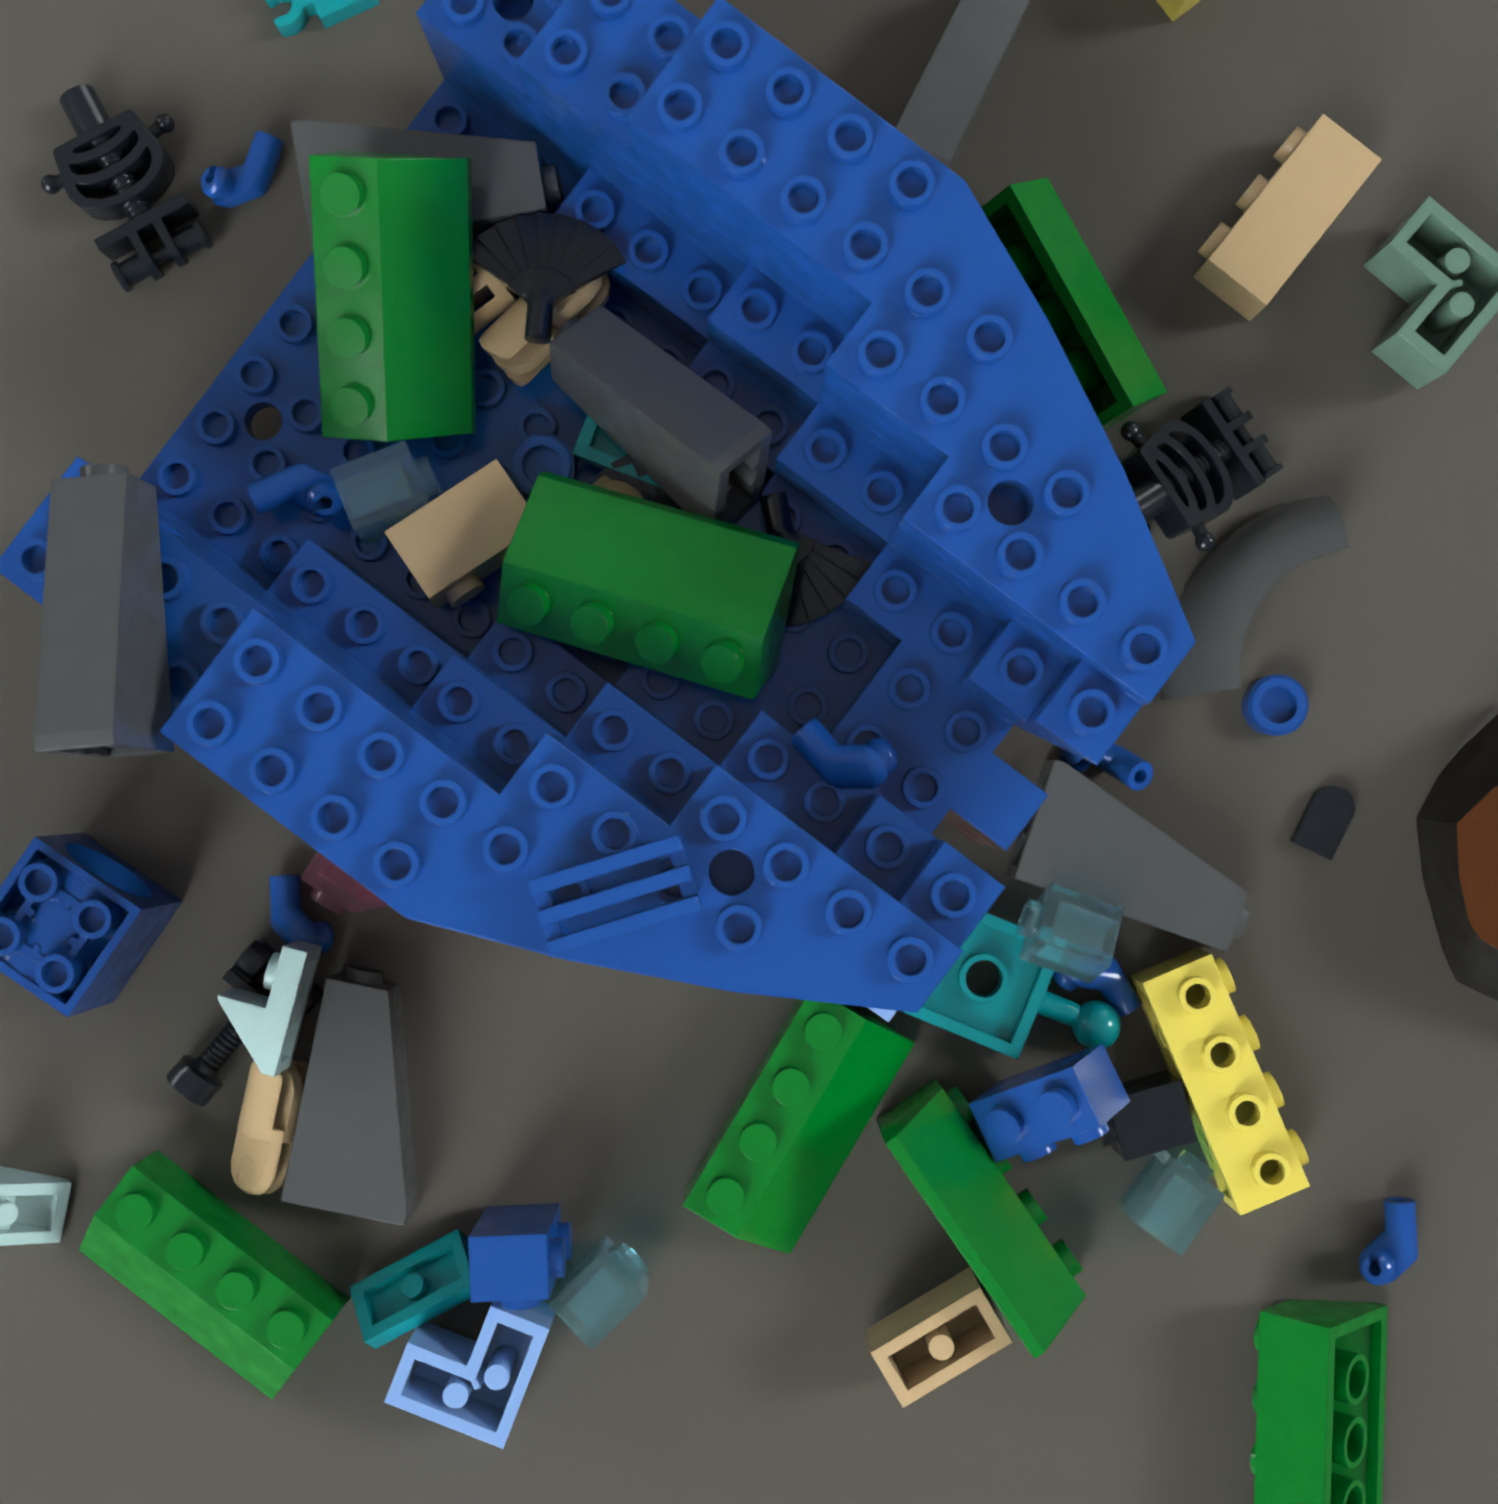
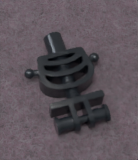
(127, 161)
(1196, 467)

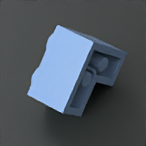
(468, 1381)

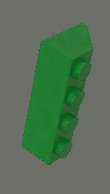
(394, 294)
(1075, 299)
(649, 584)
(796, 1123)
(984, 1214)
(211, 1272)
(1320, 1402)

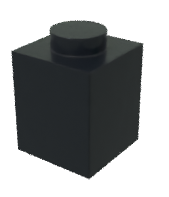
(1153, 1118)

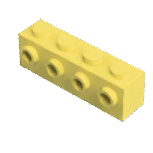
(1223, 1084)

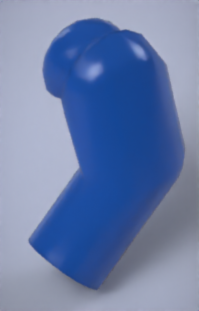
(247, 181)
(297, 484)
(1117, 763)
(845, 765)
(288, 918)
(1112, 985)
(1395, 1246)

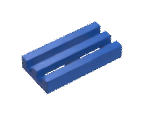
(551, 915)

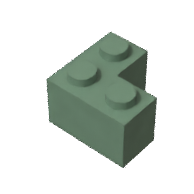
(1449, 288)

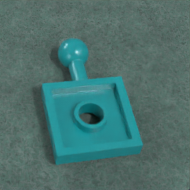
(1007, 1012)

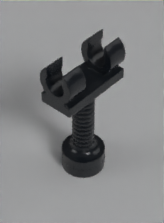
(197, 1077)

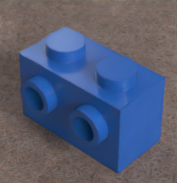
(1050, 1104)
(518, 1254)

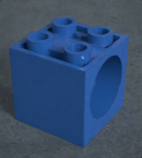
(77, 921)

